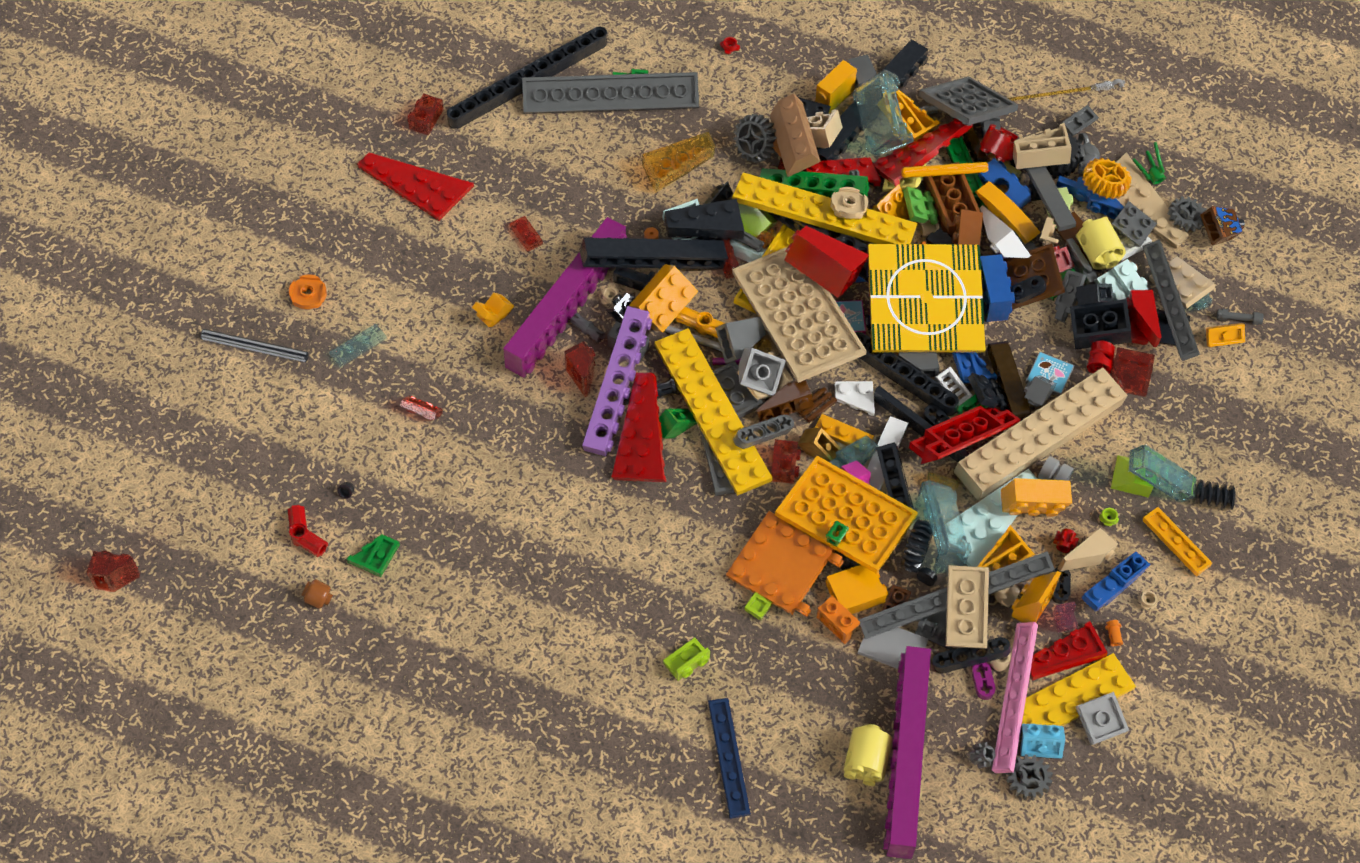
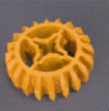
(1106, 178)

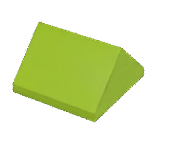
(755, 220)

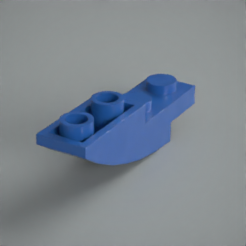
(1095, 203)
(1116, 582)

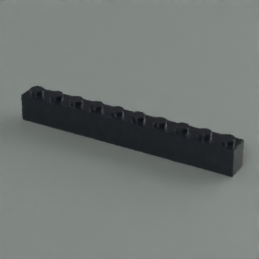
(903, 65)

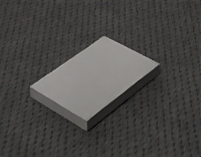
(889, 646)

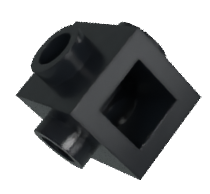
(619, 306)

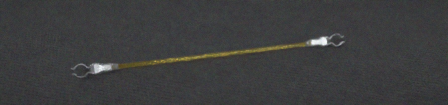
(1104, 86)

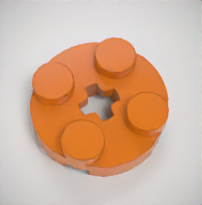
(311, 300)

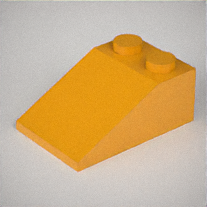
(1035, 598)

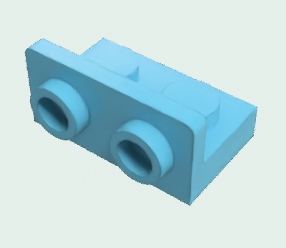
(1042, 740)

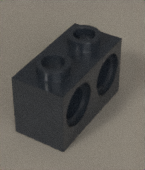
(1094, 293)

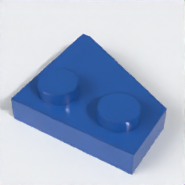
(970, 362)

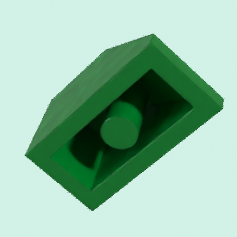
(675, 422)

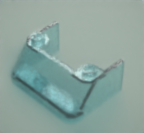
(945, 525)

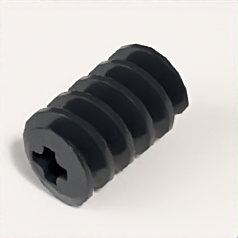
(1216, 494)

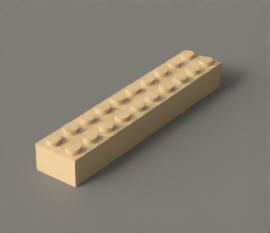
(1040, 434)

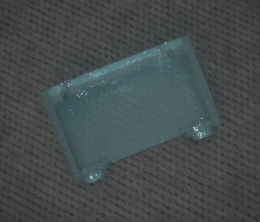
(881, 114)

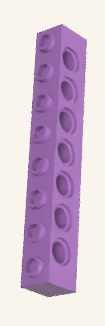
(632, 318)

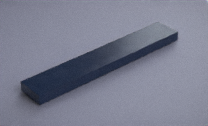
(729, 758)

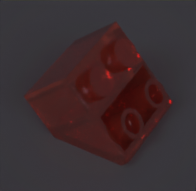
(111, 571)

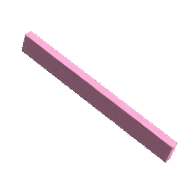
(1014, 698)

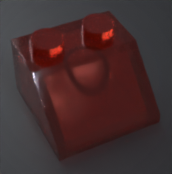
(580, 366)
(1132, 370)

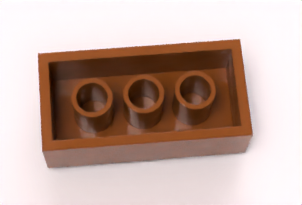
(950, 196)

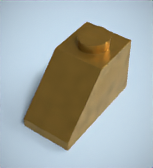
(818, 443)

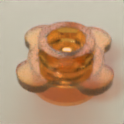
(767, 237)

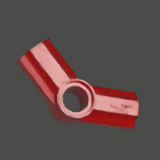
(308, 540)

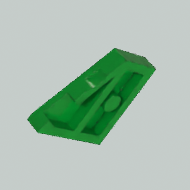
(375, 555)

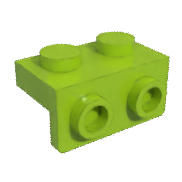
(686, 659)

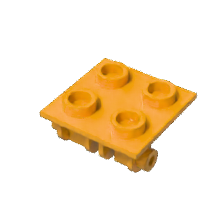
(893, 204)

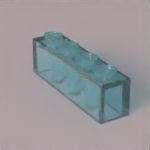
(1162, 473)

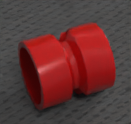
(1101, 356)

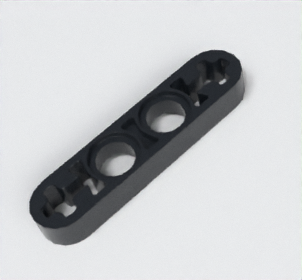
(972, 658)

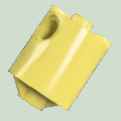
(1100, 243)
(868, 754)

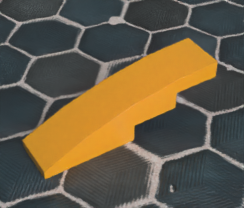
(1007, 211)

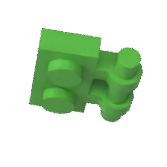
(916, 206)

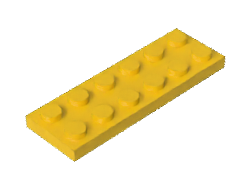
(1057, 702)

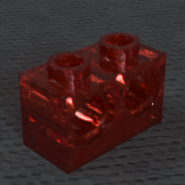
(425, 114)
(783, 461)

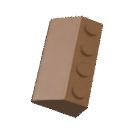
(794, 135)

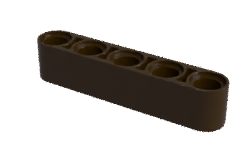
(1009, 378)

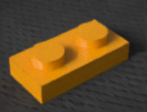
(1225, 335)

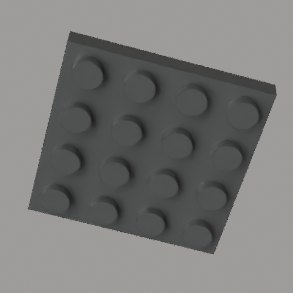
(968, 100)

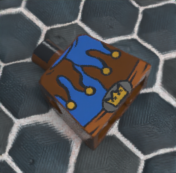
(1221, 224)

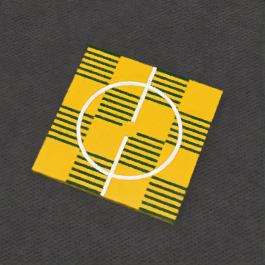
(926, 298)

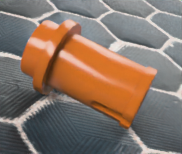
(1114, 632)

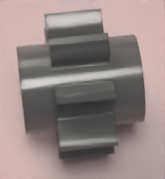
(982, 755)

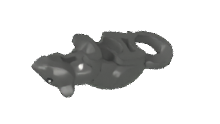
(1088, 152)

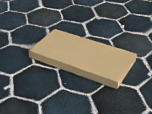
(967, 607)

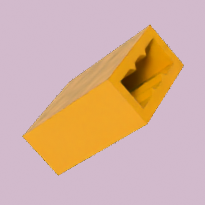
(836, 85)
(857, 588)

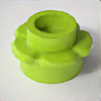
(1111, 513)

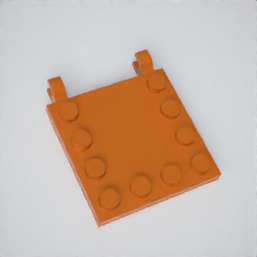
(782, 563)

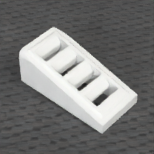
(958, 383)

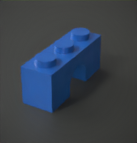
(999, 175)

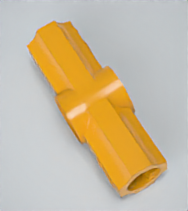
(695, 319)

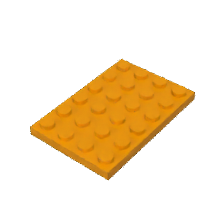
(833, 495)

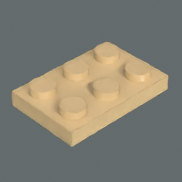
(1189, 282)

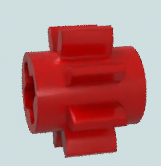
(1066, 540)

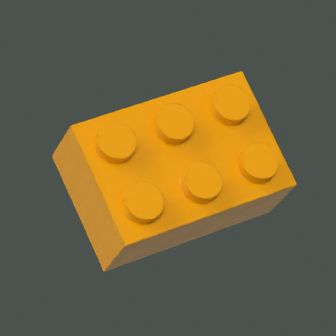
(665, 297)
(1036, 497)

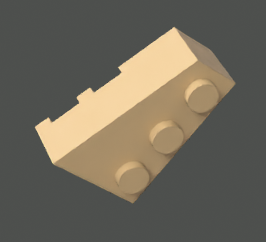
(1043, 149)

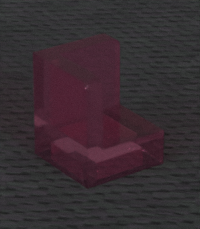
(1064, 617)

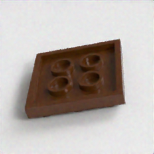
(1040, 263)

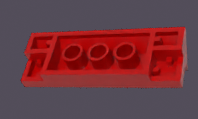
(961, 432)

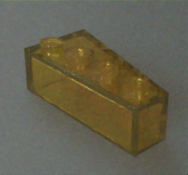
(676, 160)

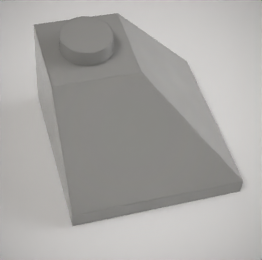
(760, 370)

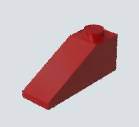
(1144, 314)

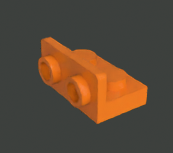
(837, 619)

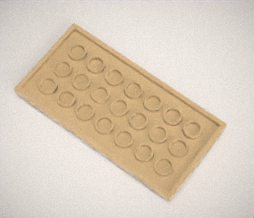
(798, 316)

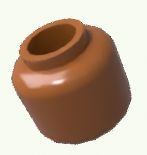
(317, 593)

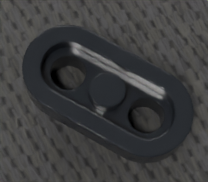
(1029, 290)

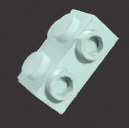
(1123, 280)

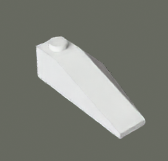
(1002, 237)

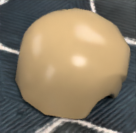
(1007, 596)

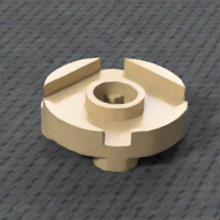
(843, 209)

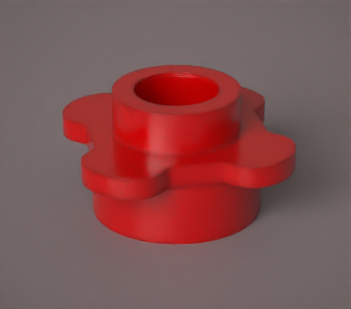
(730, 41)

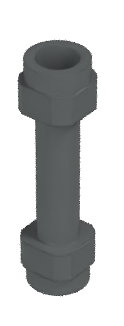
(1256, 318)

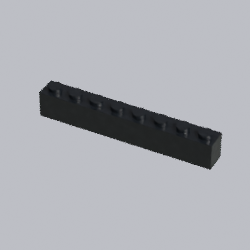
(653, 253)

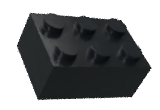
(1100, 322)

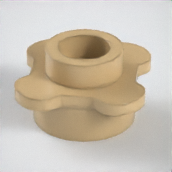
(609, 291)

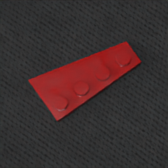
(843, 166)
(1072, 651)

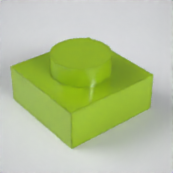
(758, 606)

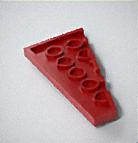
(919, 151)
(424, 188)
(641, 442)

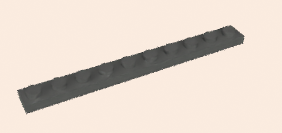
(937, 601)

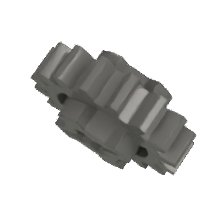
(1186, 213)
(1027, 767)

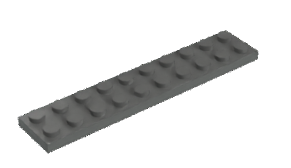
(610, 92)

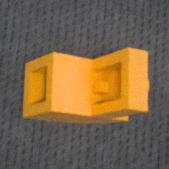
(493, 310)

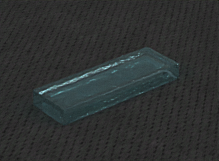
(358, 345)

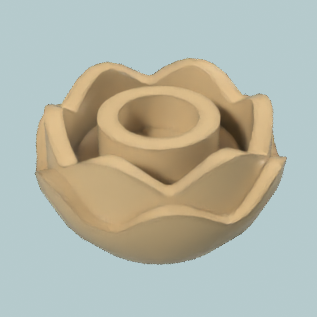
(1001, 665)

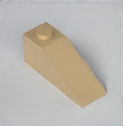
(1090, 552)

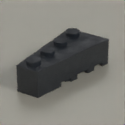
(706, 221)

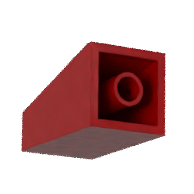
(825, 260)

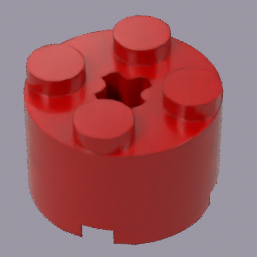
(999, 143)

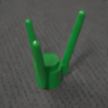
(1156, 173)

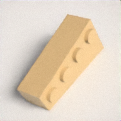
(824, 128)

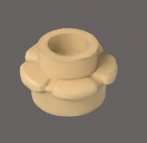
(1150, 596)

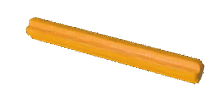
(948, 169)

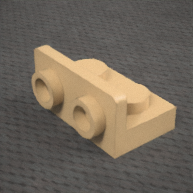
(1048, 230)

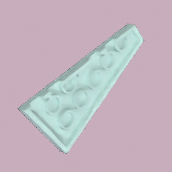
(987, 523)

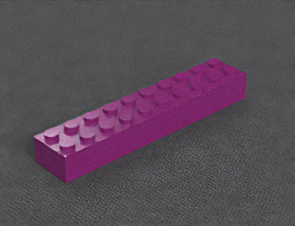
(557, 308)
(907, 753)

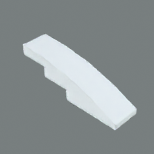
(892, 433)

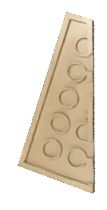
(1149, 202)

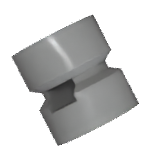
(1054, 471)

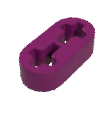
(988, 680)

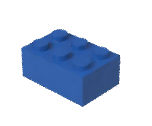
(996, 288)

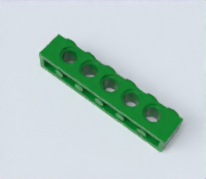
(818, 183)

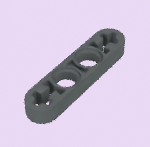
(787, 424)

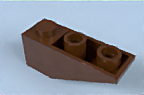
(786, 401)

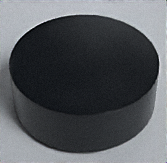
(927, 576)

